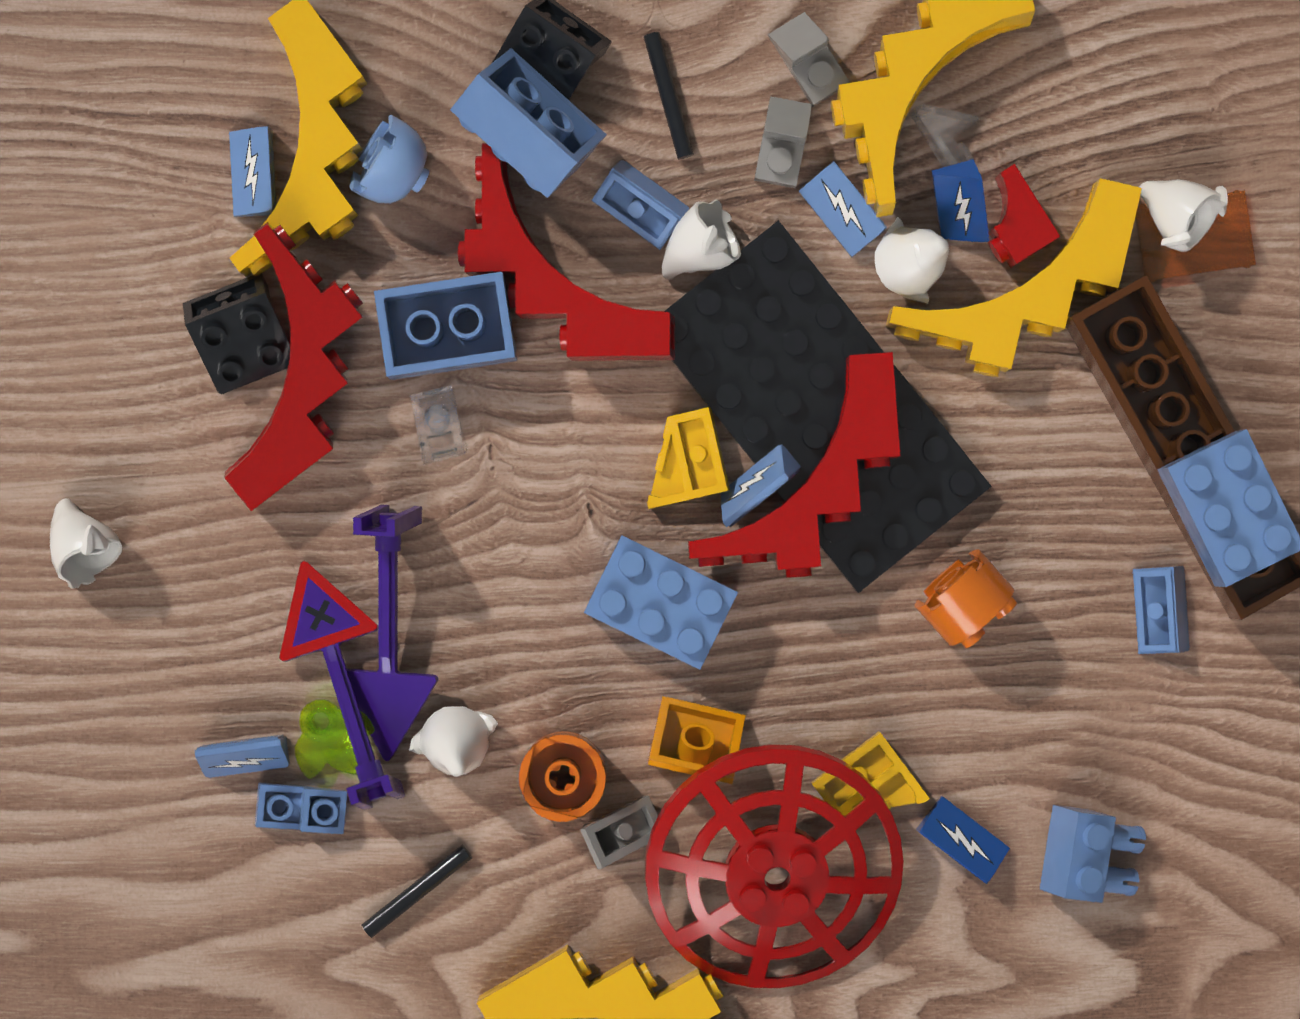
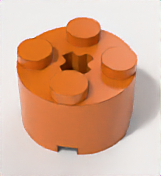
(966, 600)
(541, 788)

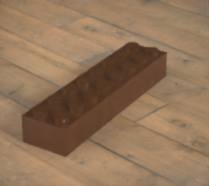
(1165, 410)

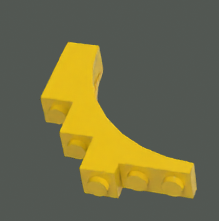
(907, 65)
(325, 144)
(992, 328)
(561, 990)

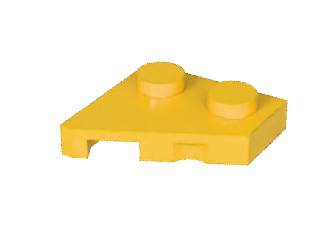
(689, 460)
(884, 771)

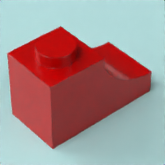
(1023, 222)

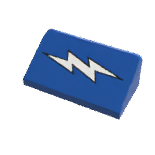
(961, 202)
(963, 839)

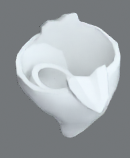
(1183, 210)
(701, 241)
(910, 260)
(80, 545)
(454, 739)

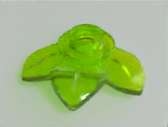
(326, 745)

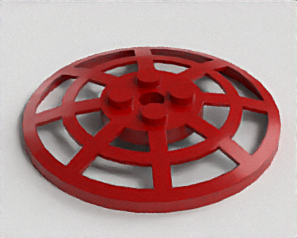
(768, 848)

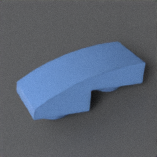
(300, 808)

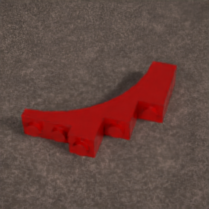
(316, 317)
(594, 326)
(864, 432)

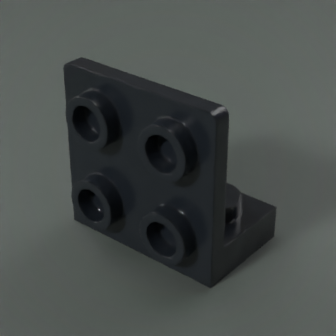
(555, 44)
(237, 333)

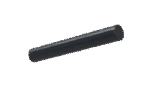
(668, 95)
(416, 891)

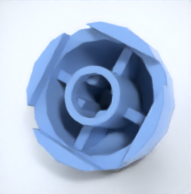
(391, 163)

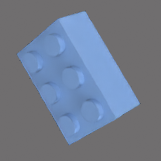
(527, 122)
(445, 325)
(1231, 508)
(660, 602)

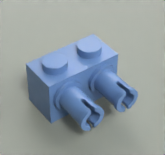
(1080, 855)

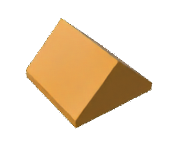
(693, 736)

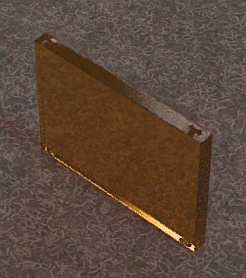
(1223, 247)

